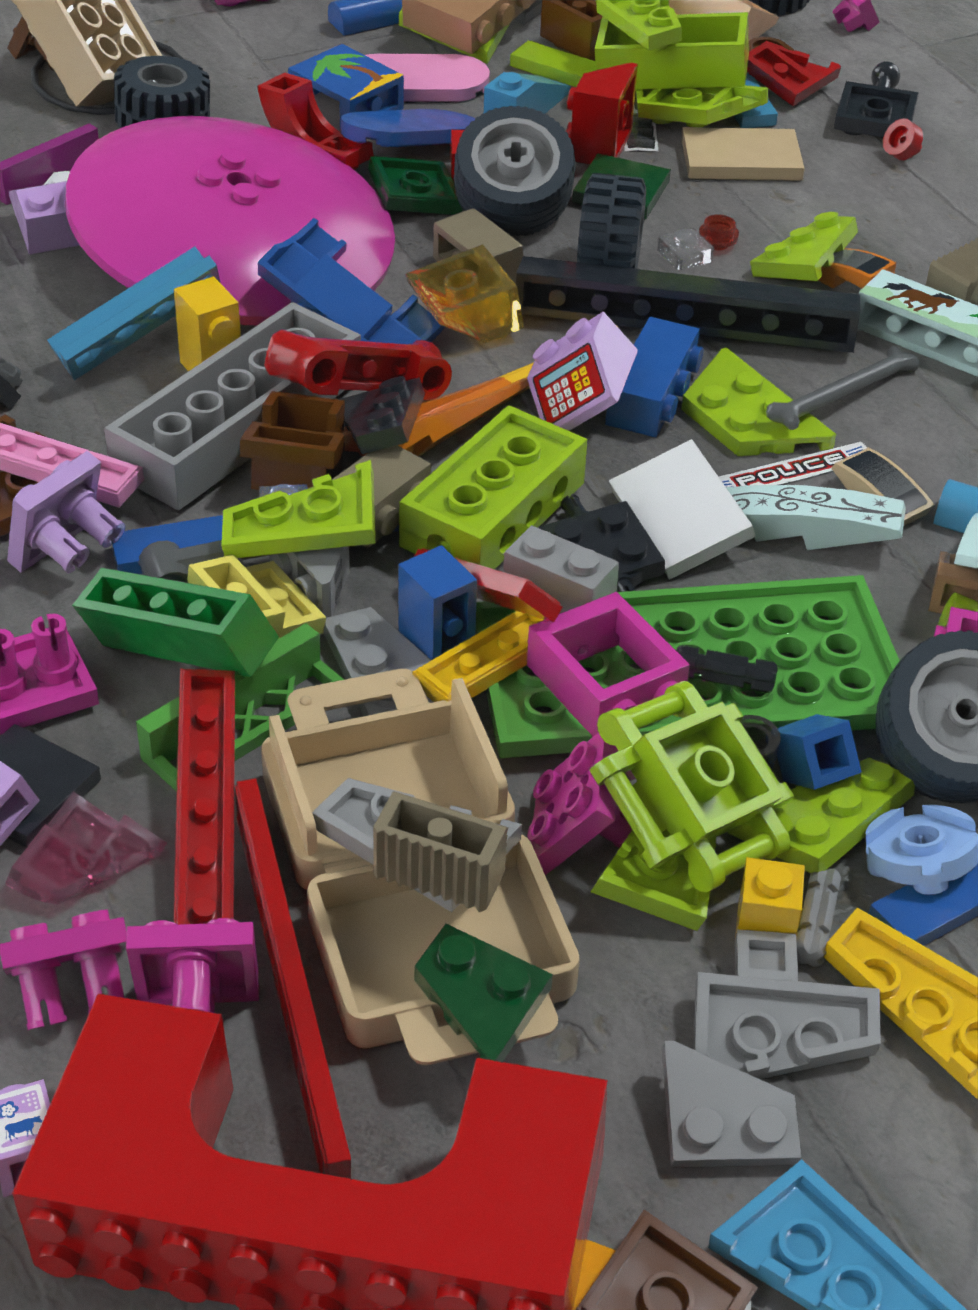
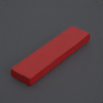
(511, 591)

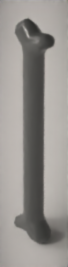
(790, 412)

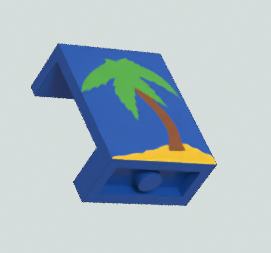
(353, 80)

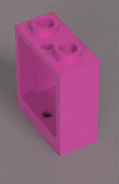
(593, 629)

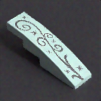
(820, 514)

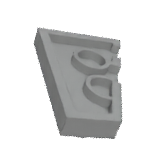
(370, 645)

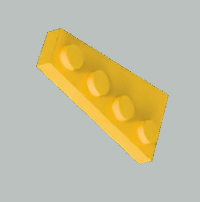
(918, 991)

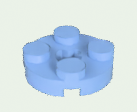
(922, 847)

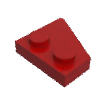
(789, 72)

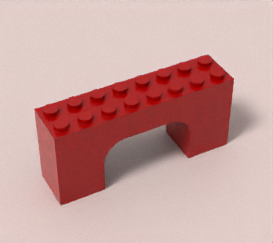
(141, 1199)

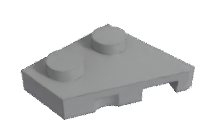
(725, 1114)

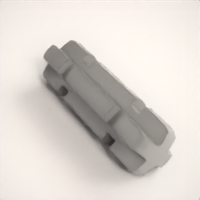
(817, 916)

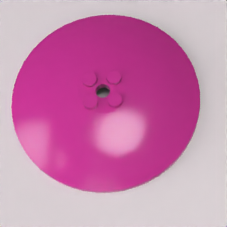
(226, 191)

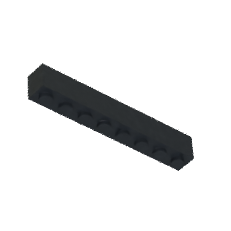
(711, 304)

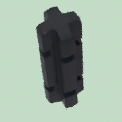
(730, 668)

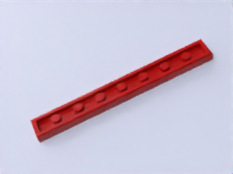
(291, 985)

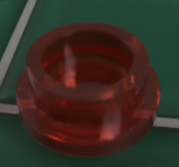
(719, 231)

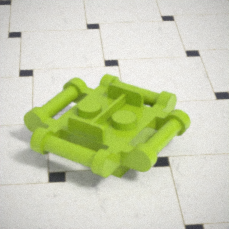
(694, 782)

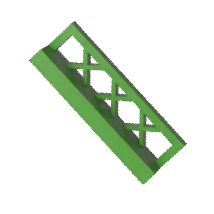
(286, 665)

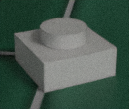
(766, 955)

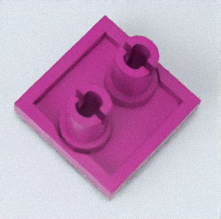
(42, 675)
(36, 954)
(194, 963)

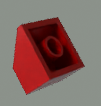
(602, 111)

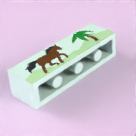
(921, 320)

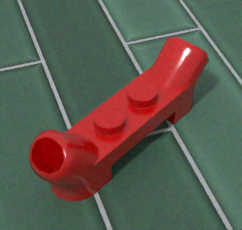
(339, 364)

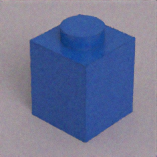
(817, 751)

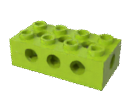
(494, 488)

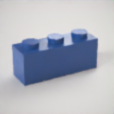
(657, 377)

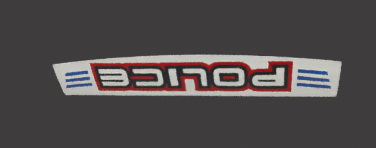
(792, 469)

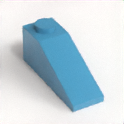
(524, 91)

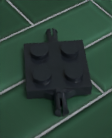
(612, 533)

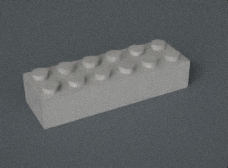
(194, 425)

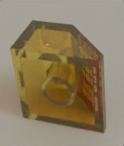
(470, 294)

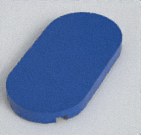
(403, 127)

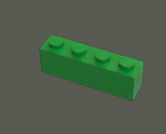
(176, 621)

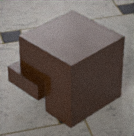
(295, 441)

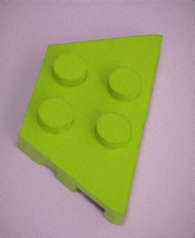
(698, 105)
(732, 405)

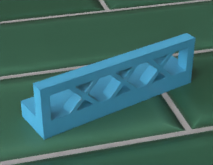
(128, 314)

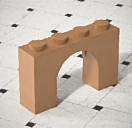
(461, 22)

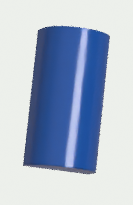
(363, 15)

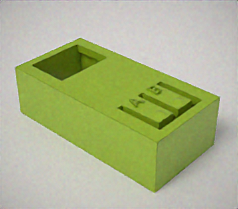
(710, 53)

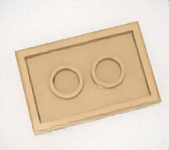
(742, 154)

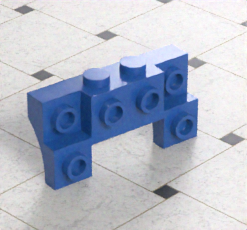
(308, 275)

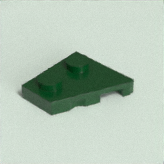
(481, 990)

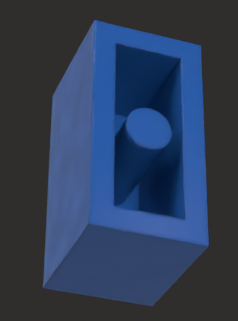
(436, 602)

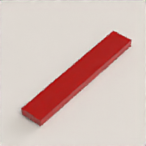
(205, 797)

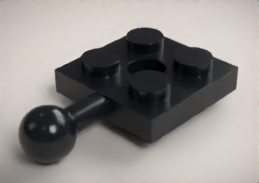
(875, 107)

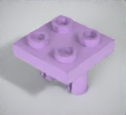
(57, 510)

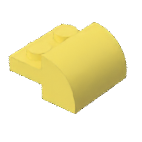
(269, 586)

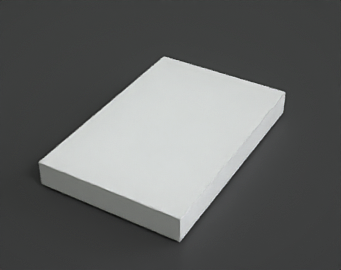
(683, 508)

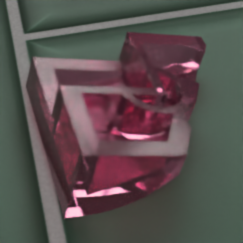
(80, 852)

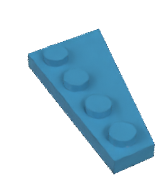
(823, 1250)

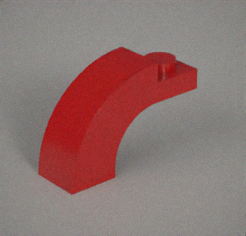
(293, 109)

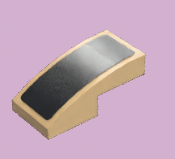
(878, 475)

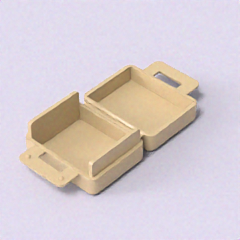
(378, 930)

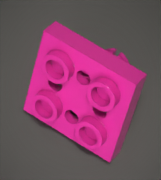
(573, 807)

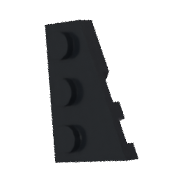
(384, 414)

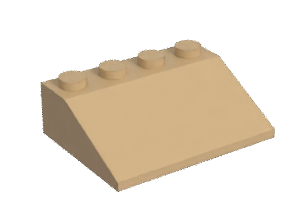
(87, 42)

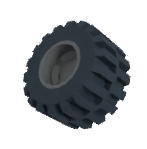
(160, 89)
(612, 220)

